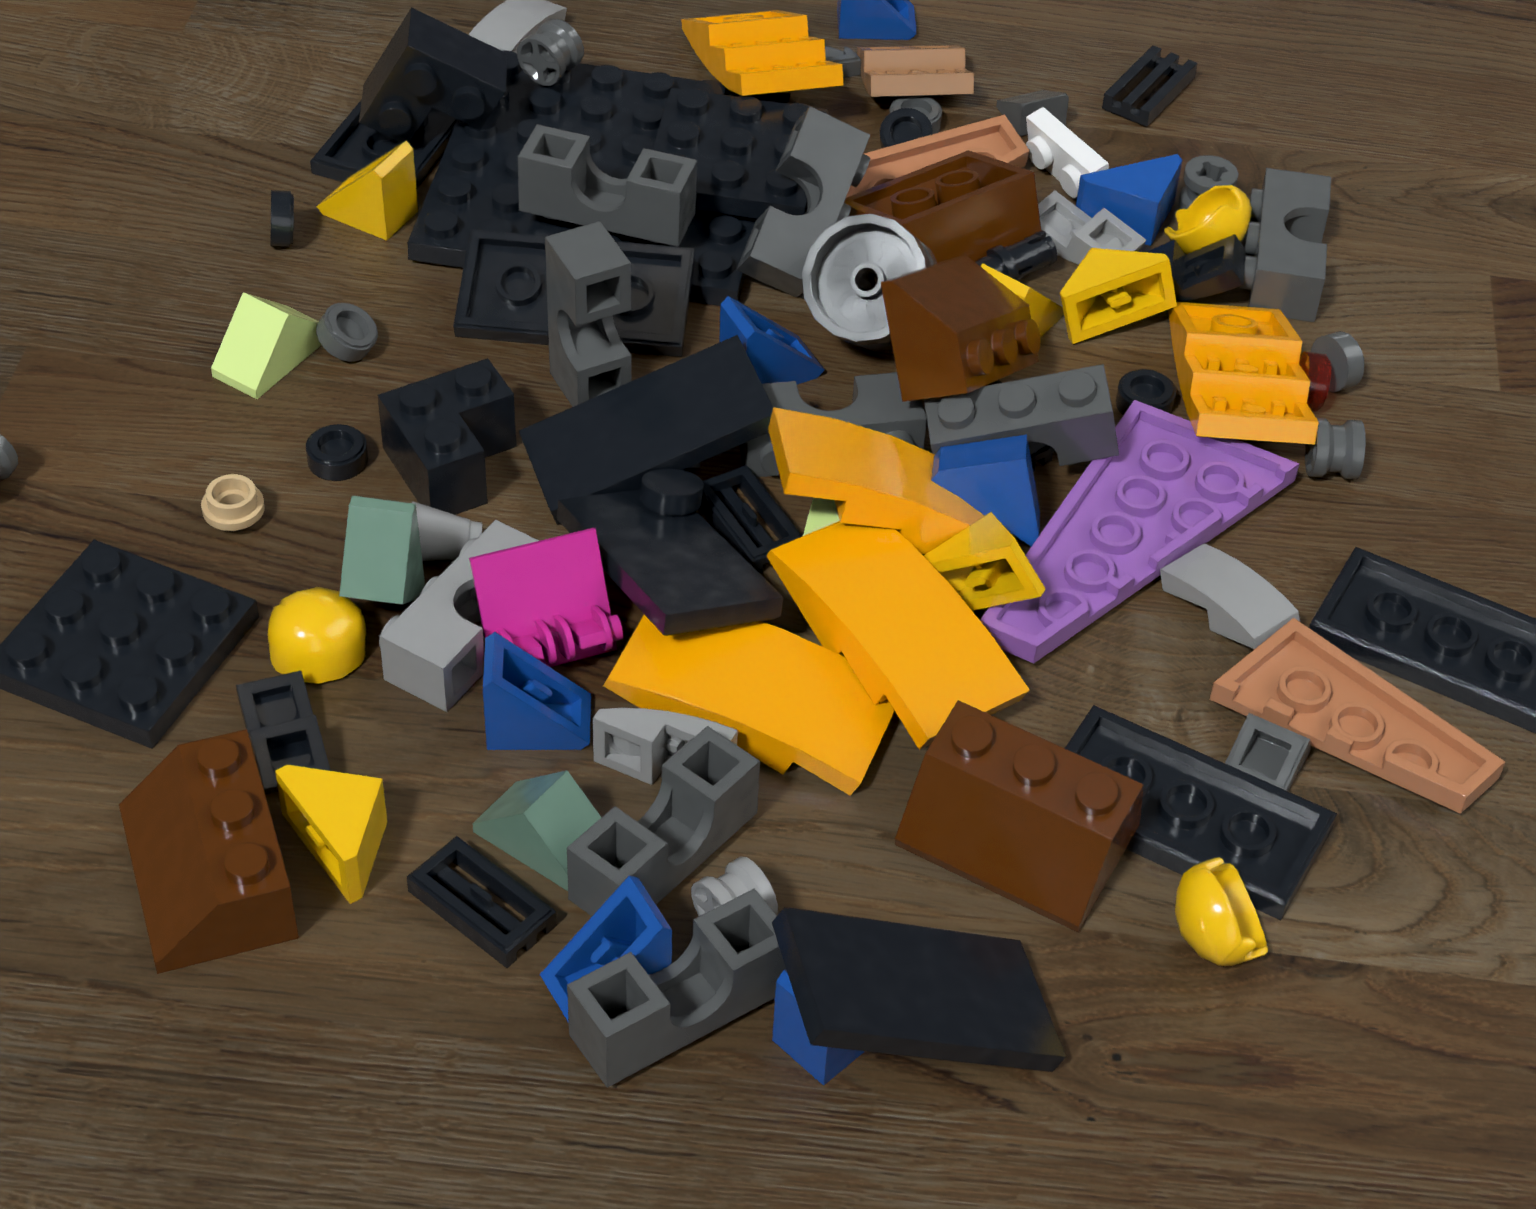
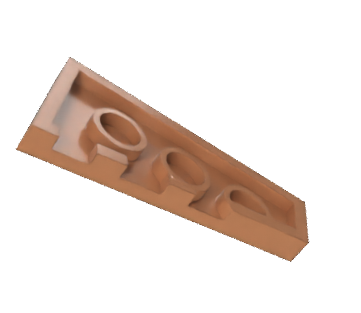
(988, 137)
(1357, 717)

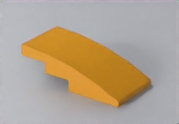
(762, 52)
(1241, 373)
(868, 476)
(896, 624)
(769, 685)

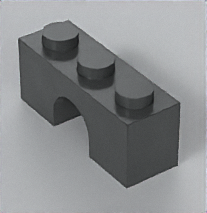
(825, 161)
(566, 185)
(1287, 243)
(585, 288)
(874, 405)
(1056, 409)
(702, 802)
(635, 1018)

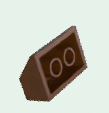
(958, 205)
(956, 329)
(1019, 815)
(207, 855)

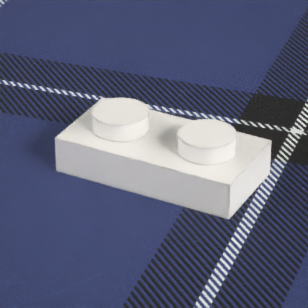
(1060, 151)

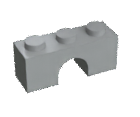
(434, 643)

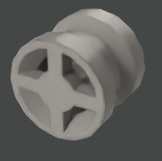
(739, 877)

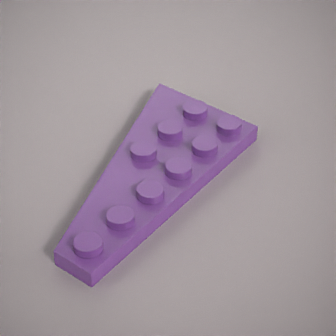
(1131, 521)

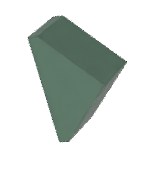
(382, 552)
(539, 822)

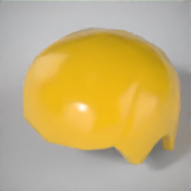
(1212, 217)
(317, 635)
(1218, 914)

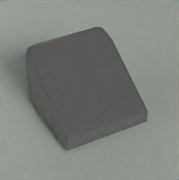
(1020, 106)
(1269, 752)

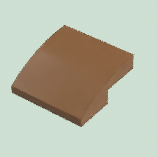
(915, 70)

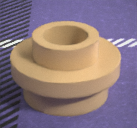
(232, 503)

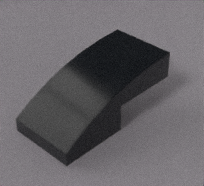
(1206, 270)
(281, 726)

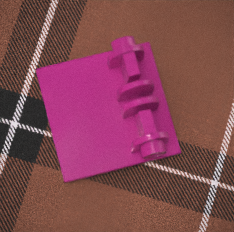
(548, 598)

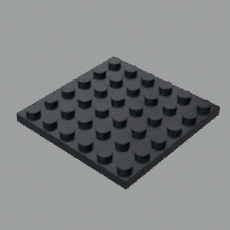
(621, 115)

